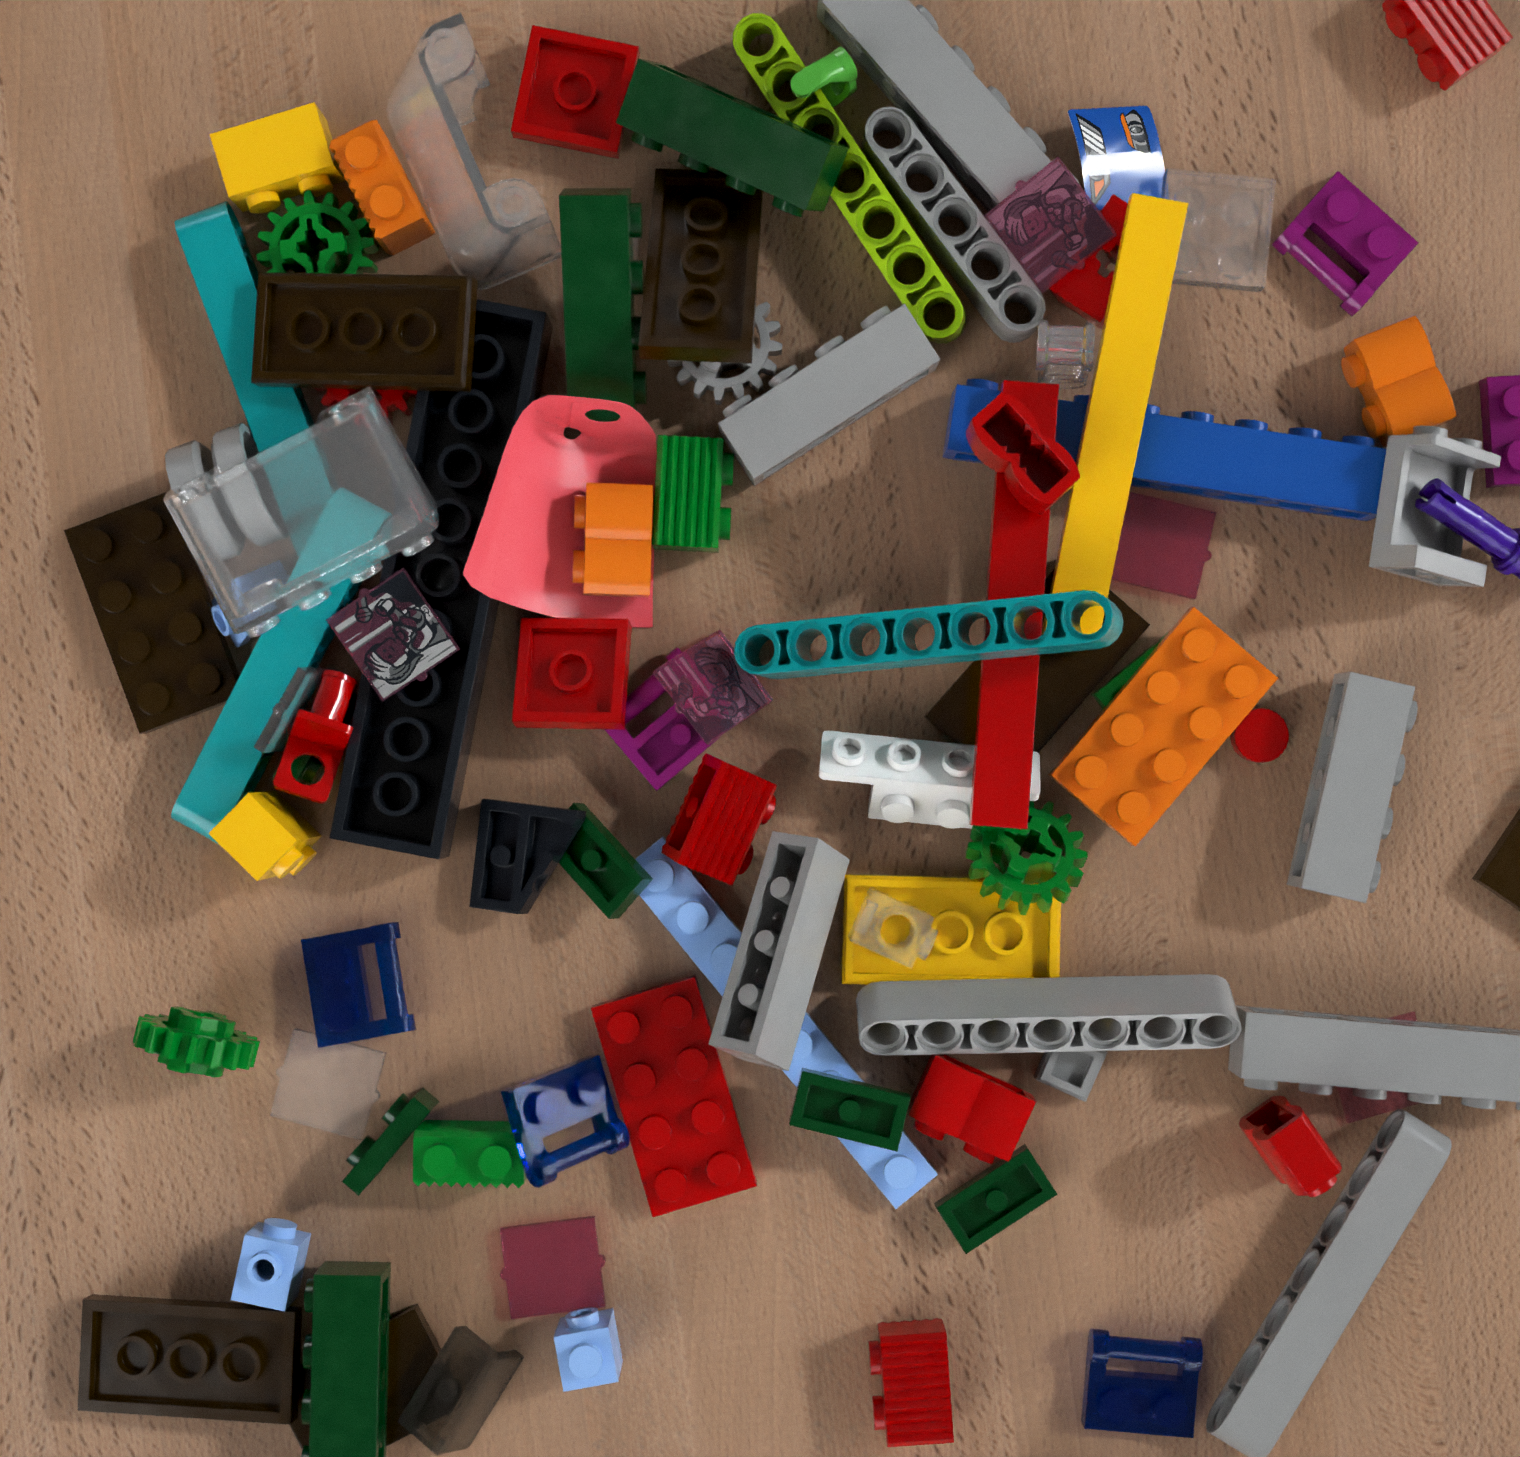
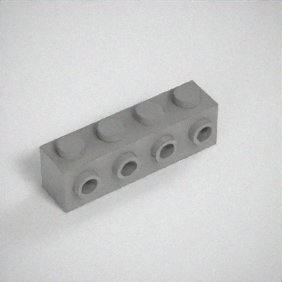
(827, 394)
(1352, 786)
(779, 950)

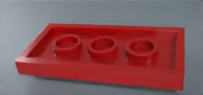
(674, 1096)

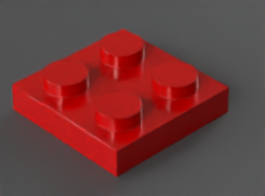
(573, 91)
(572, 673)

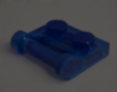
(341, 987)
(557, 1102)
(1139, 1399)

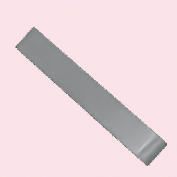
(1047, 1015)
(1328, 1284)

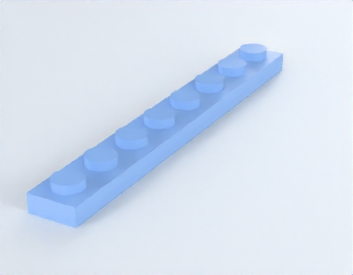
(711, 943)

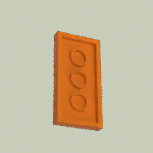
(1163, 726)

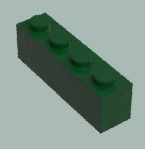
(732, 137)
(600, 294)
(347, 1359)

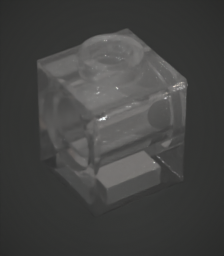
(873, 912)

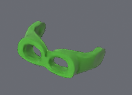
(832, 74)

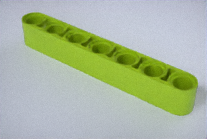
(871, 198)

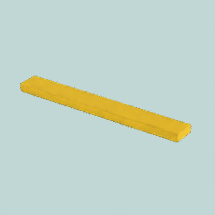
(1118, 399)

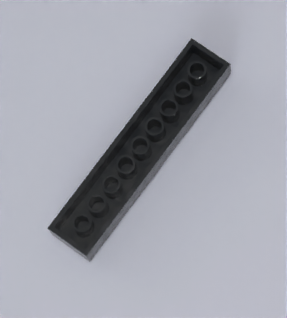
(414, 748)

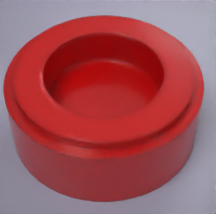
(1260, 736)

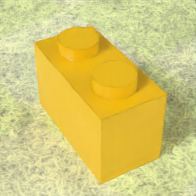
(277, 158)
(266, 836)

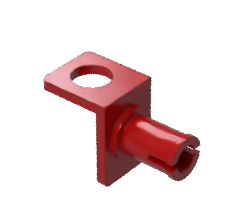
(319, 735)

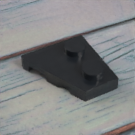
(518, 852)

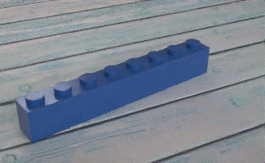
(1216, 459)

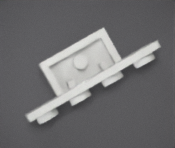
(908, 776)

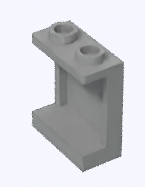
(1411, 540)

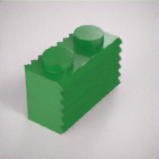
(690, 494)
(466, 1154)

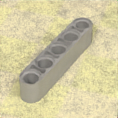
(950, 199)

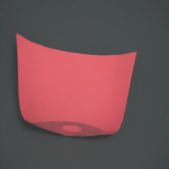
(528, 521)

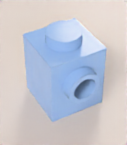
(271, 1264)
(588, 1348)

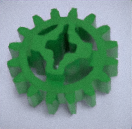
(312, 226)
(1049, 865)
(196, 1041)

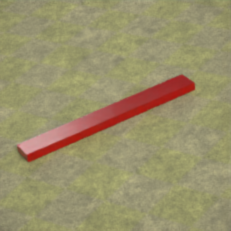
(1011, 684)

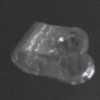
(1065, 354)

